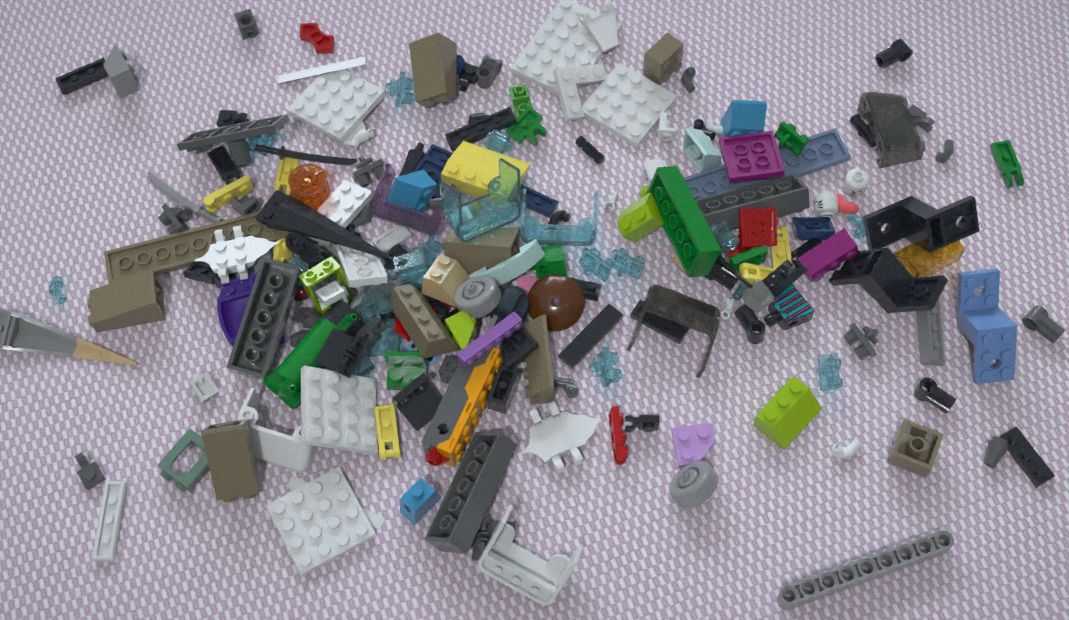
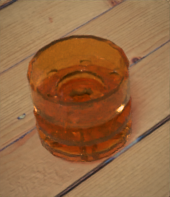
(309, 185)

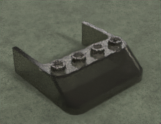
(681, 310)

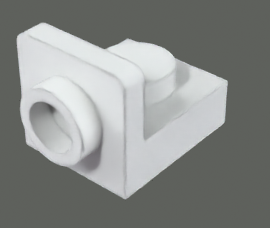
(664, 131)
(331, 293)
(203, 385)

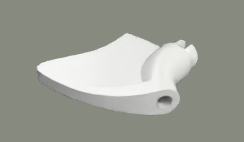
(358, 136)

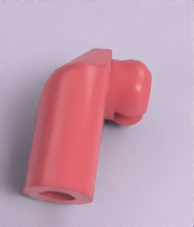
(846, 207)

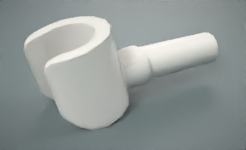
(611, 203)

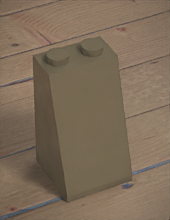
(434, 69)
(485, 250)
(127, 302)
(231, 460)

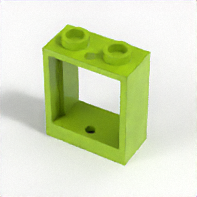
(319, 273)

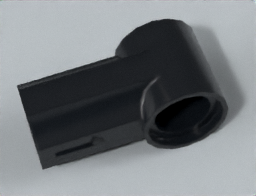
(896, 52)
(722, 275)
(750, 323)
(935, 396)

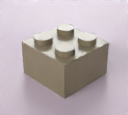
(663, 59)
(915, 448)

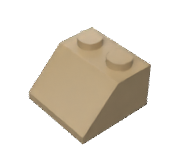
(444, 279)

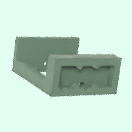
(185, 481)

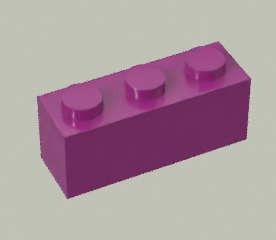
(828, 255)

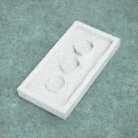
(344, 205)
(360, 267)

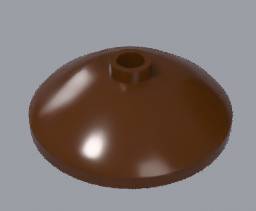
(570, 304)

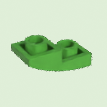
(520, 99)

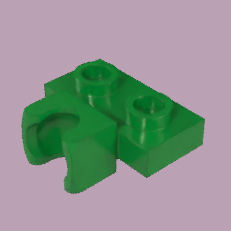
(527, 127)

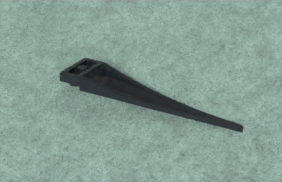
(292, 215)

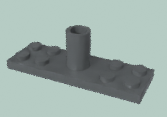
(235, 137)

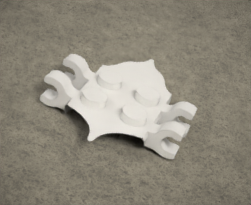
(235, 255)
(559, 435)

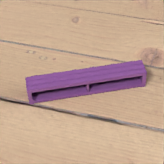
(489, 339)

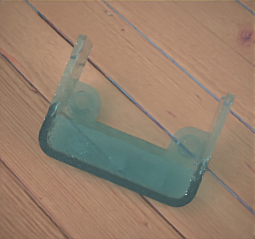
(486, 212)
(546, 234)

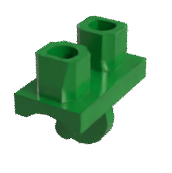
(790, 138)

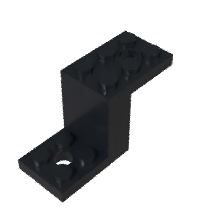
(921, 223)
(890, 281)

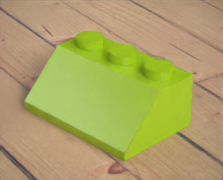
(787, 413)

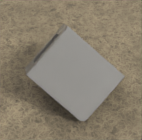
(758, 296)

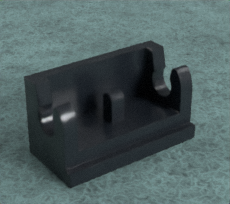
(784, 276)

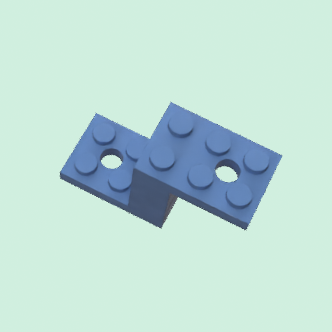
(986, 326)

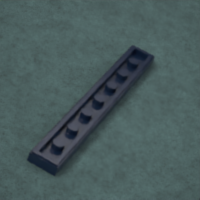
(535, 201)

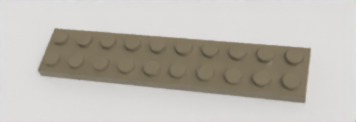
(180, 248)

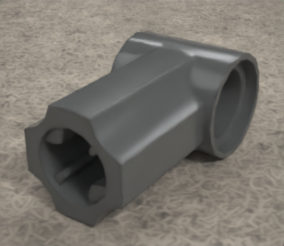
(1039, 320)

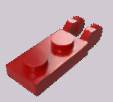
(618, 438)

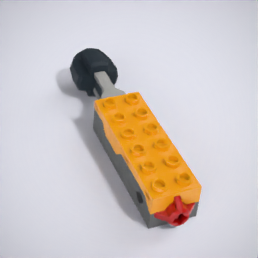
(469, 391)

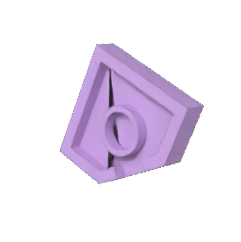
(692, 442)

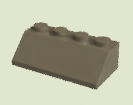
(421, 321)
(539, 364)

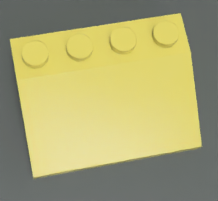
(474, 167)

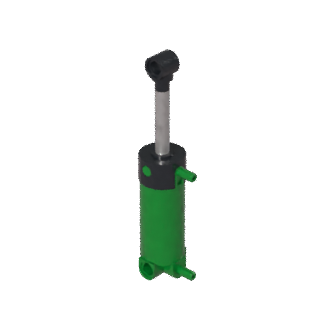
(286, 379)

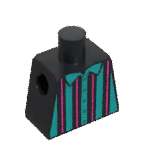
(789, 309)

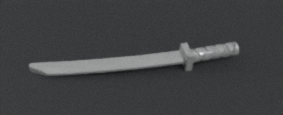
(197, 209)

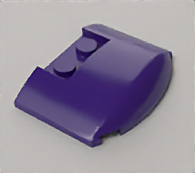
(232, 305)

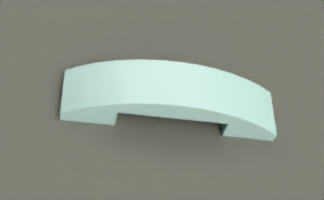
(515, 265)

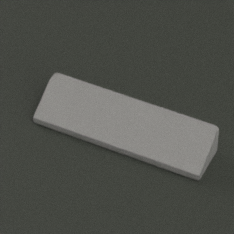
(930, 336)

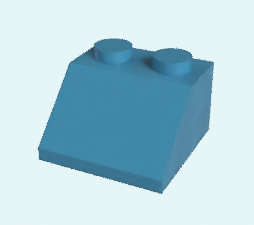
(744, 117)
(413, 190)

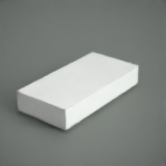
(391, 237)

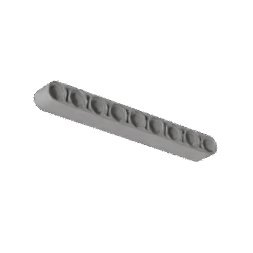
(872, 562)

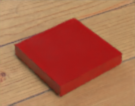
(757, 227)

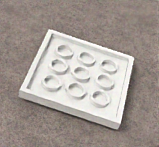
(336, 103)
(628, 104)
(338, 411)
(320, 521)

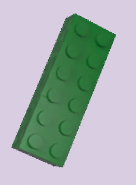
(684, 222)

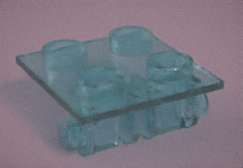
(386, 341)

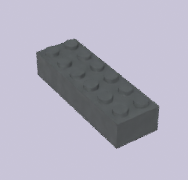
(784, 193)
(264, 319)
(471, 492)

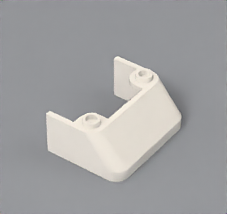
(274, 446)
(522, 569)

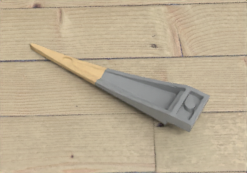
(30, 335)

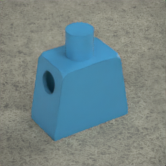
(419, 500)

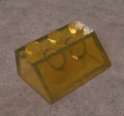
(923, 263)

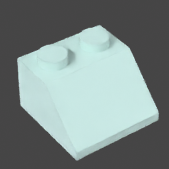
(700, 150)

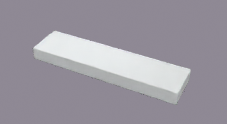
(109, 521)

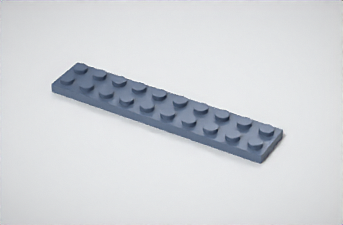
(820, 153)

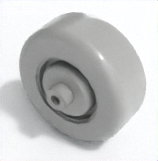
(477, 296)
(693, 484)

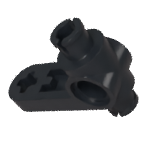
(306, 249)

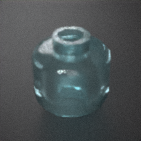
(498, 141)

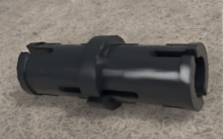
(863, 129)

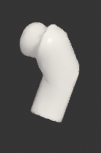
(710, 125)
(728, 311)
(845, 452)

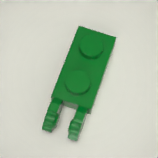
(1007, 163)

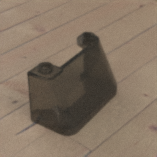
(891, 127)

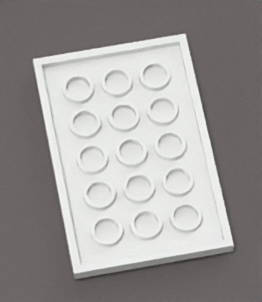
(559, 44)

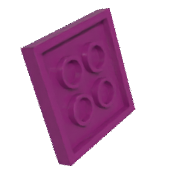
(751, 156)

